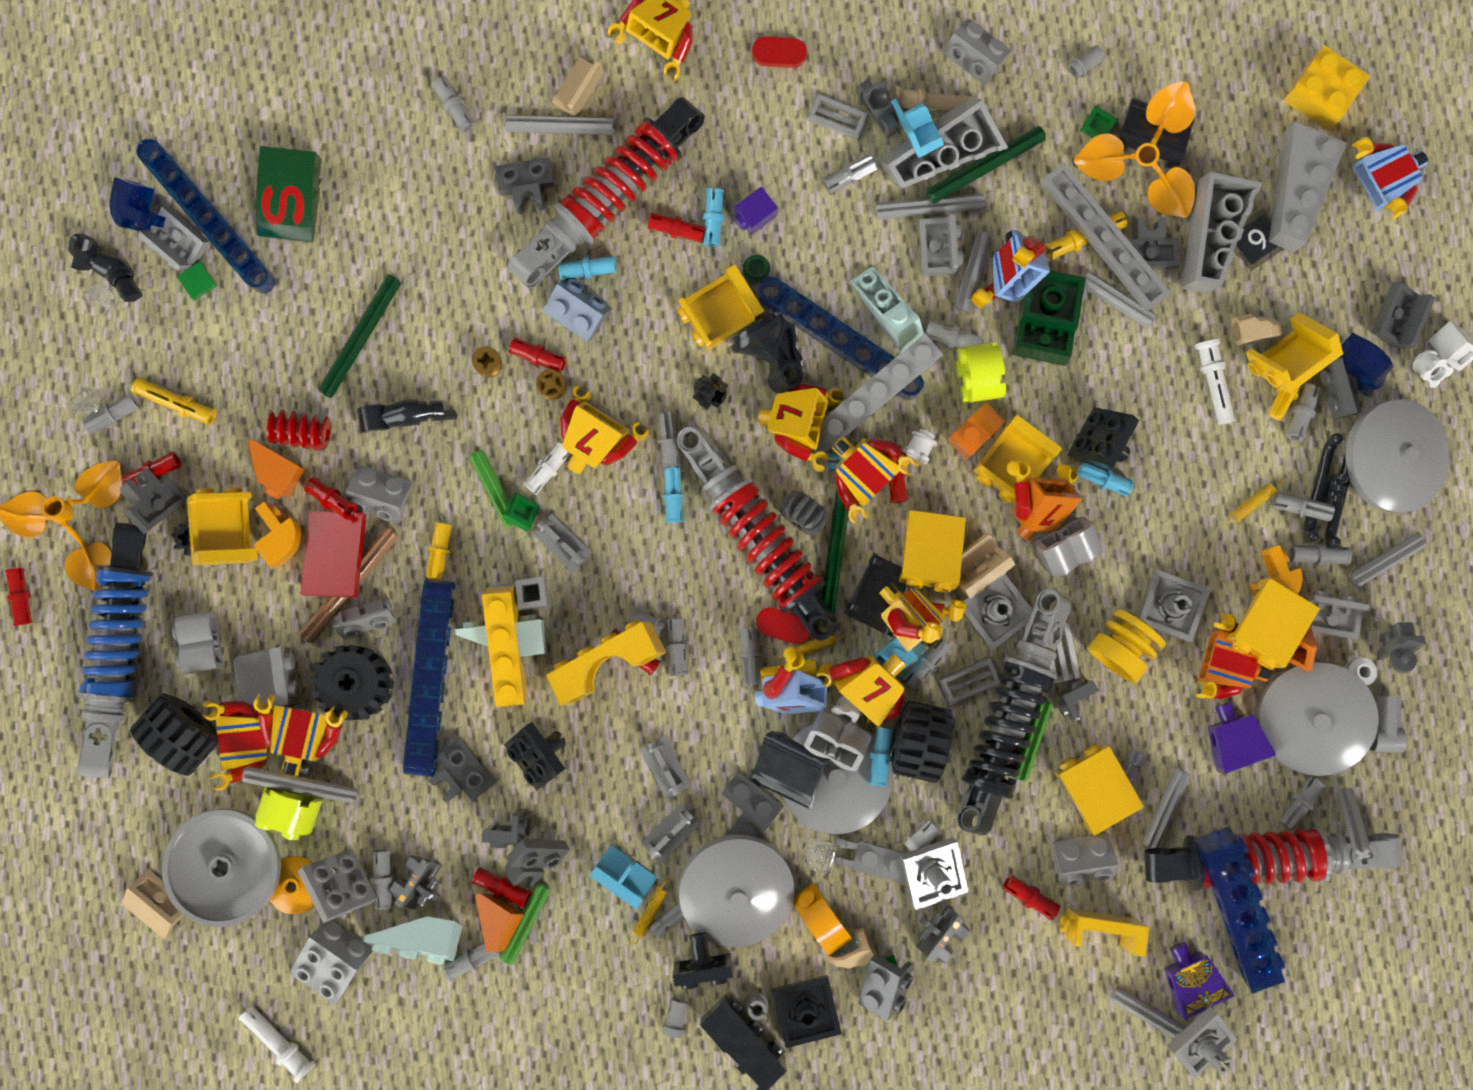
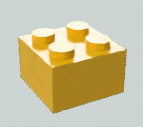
(1326, 88)

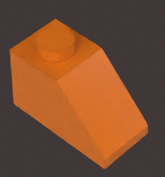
(976, 430)
(274, 471)

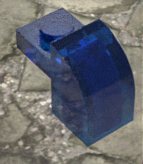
(131, 205)
(1366, 363)

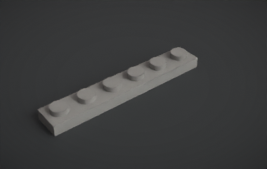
(1105, 237)
(877, 391)

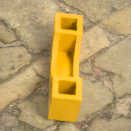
(506, 665)
(576, 678)

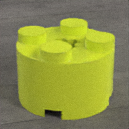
(981, 372)
(287, 812)

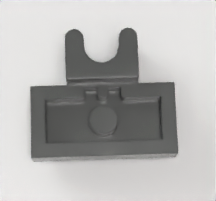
(879, 106)
(525, 181)
(1153, 246)
(150, 500)
(461, 773)
(531, 857)

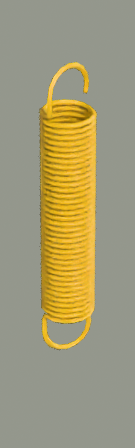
(1253, 502)
(815, 645)
(649, 912)

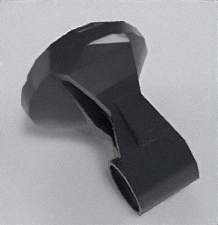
(775, 342)

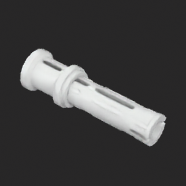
(1212, 363)
(286, 1052)

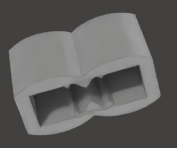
(1069, 546)
(198, 642)
(837, 741)

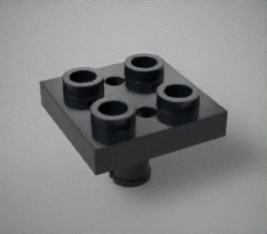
(1104, 438)
(536, 755)
(702, 967)
(809, 1023)

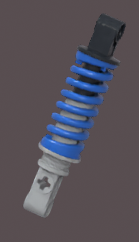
(109, 683)

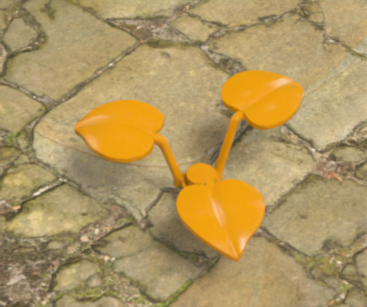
(1104, 156)
(29, 511)

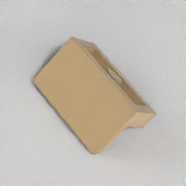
(578, 87)
(151, 904)

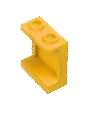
(720, 309)
(1297, 355)
(1015, 443)
(220, 527)
(932, 551)
(1273, 624)
(1099, 788)
(1132, 931)

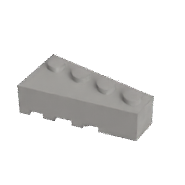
(966, 135)
(1304, 178)
(1215, 228)

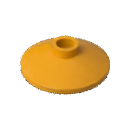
(283, 898)

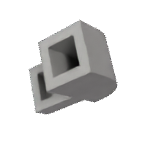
(530, 592)

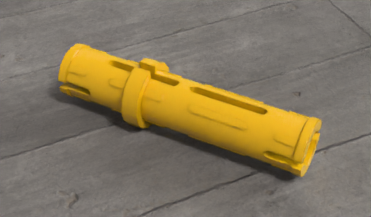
(1075, 240)
(202, 413)

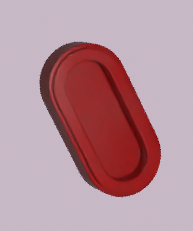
(779, 52)
(781, 626)

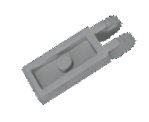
(872, 860)

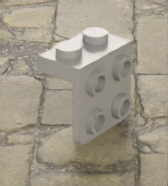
(265, 675)
(330, 960)

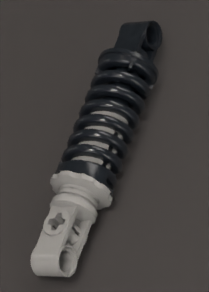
(1026, 679)

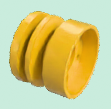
(1129, 642)

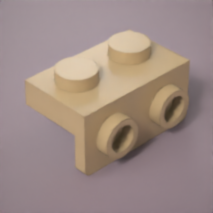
(982, 565)

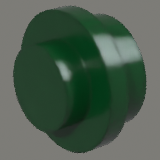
(756, 268)

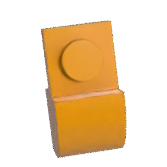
(284, 538)
(1277, 565)
(821, 919)

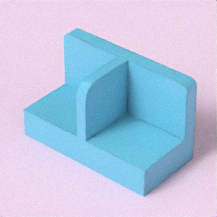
(919, 128)
(623, 876)

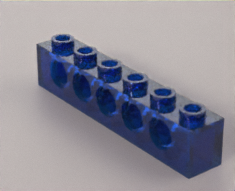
(1240, 908)

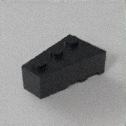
(745, 1042)

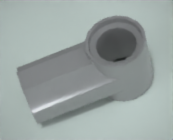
(1390, 735)

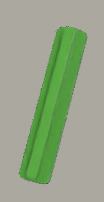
(491, 483)
(1035, 739)
(530, 913)

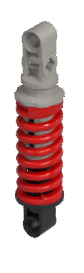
(587, 206)
(764, 540)
(1277, 855)

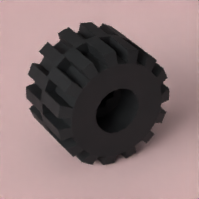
(361, 698)
(175, 734)
(922, 741)

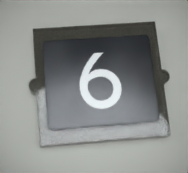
(1254, 243)

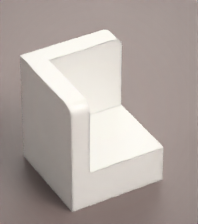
(1453, 345)

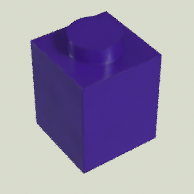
(755, 211)

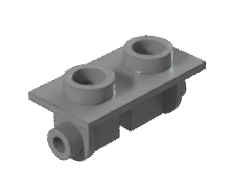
(562, 542)
(352, 623)
(665, 767)
(670, 833)

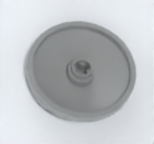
(1397, 456)
(1318, 718)
(843, 796)
(221, 868)
(736, 890)

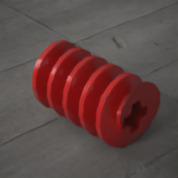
(297, 431)

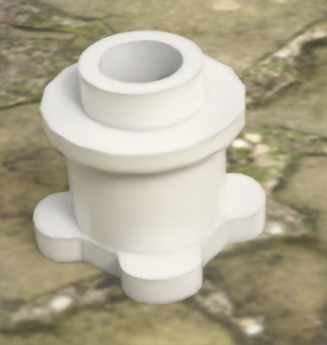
(1432, 367)
(920, 445)
(1368, 673)
(846, 711)

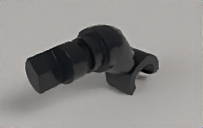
(108, 266)
(401, 414)

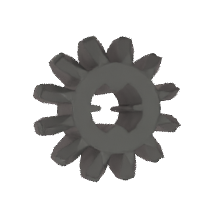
(804, 513)

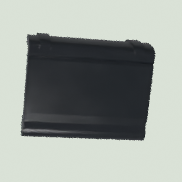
(1138, 131)
(866, 601)
(789, 769)

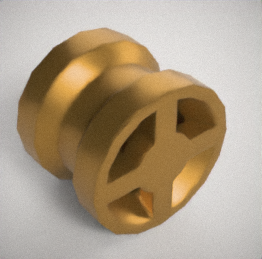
(490, 366)
(547, 381)

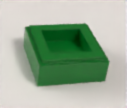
(1098, 123)
(197, 281)
(521, 511)

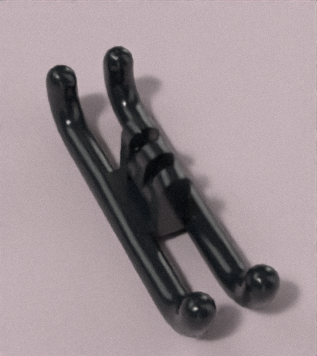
(1328, 490)

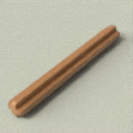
(334, 604)

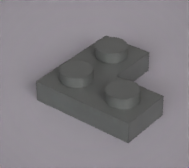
(757, 806)

